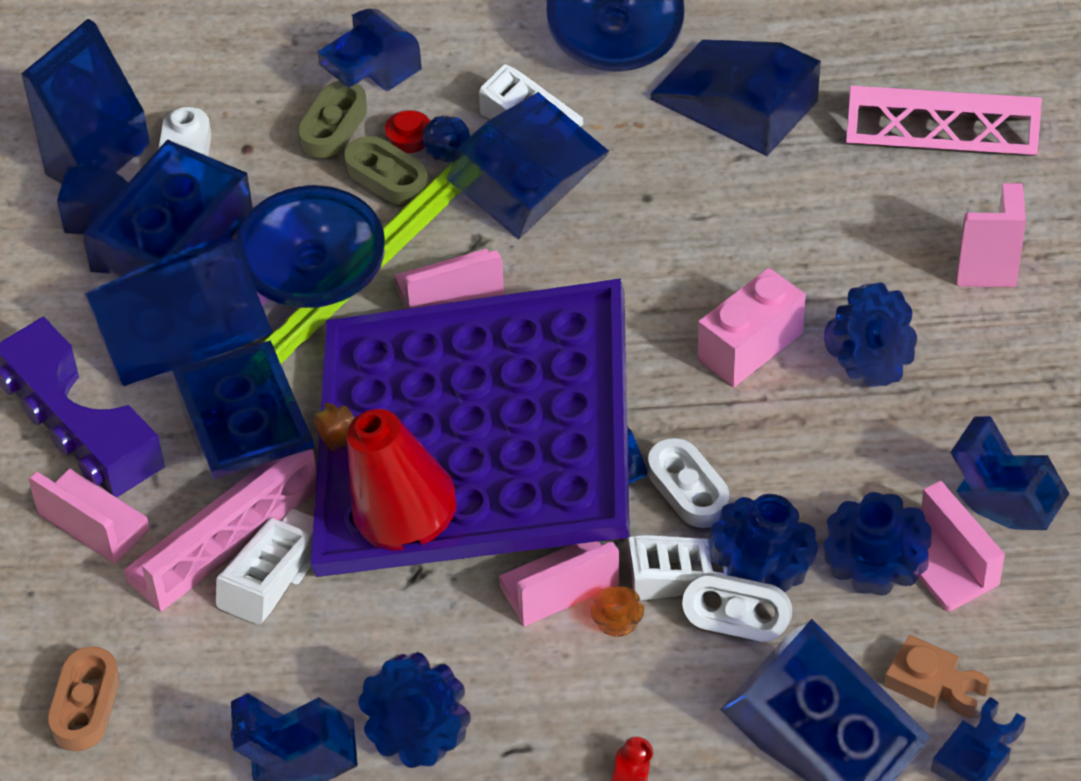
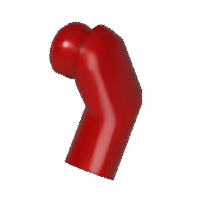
(633, 760)

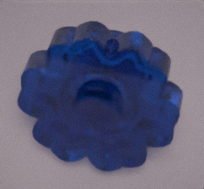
(872, 335)
(763, 541)
(877, 543)
(414, 710)

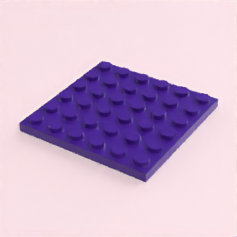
(509, 399)

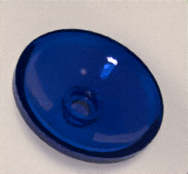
(645, 34)
(314, 229)

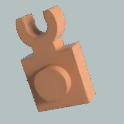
(931, 673)

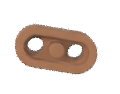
(84, 703)

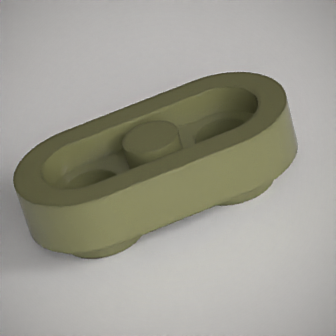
(332, 119)
(391, 171)

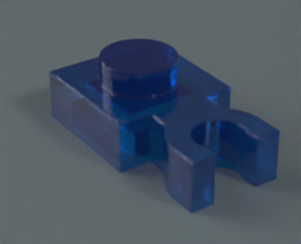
(978, 751)

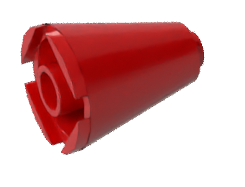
(395, 483)

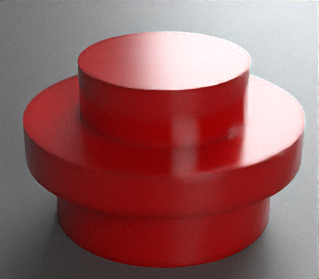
(406, 130)

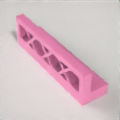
(946, 103)
(222, 529)

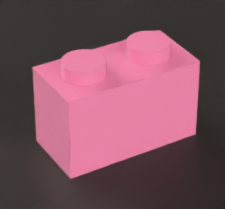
(751, 327)

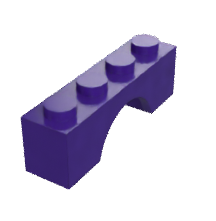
(110, 444)

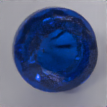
(444, 136)

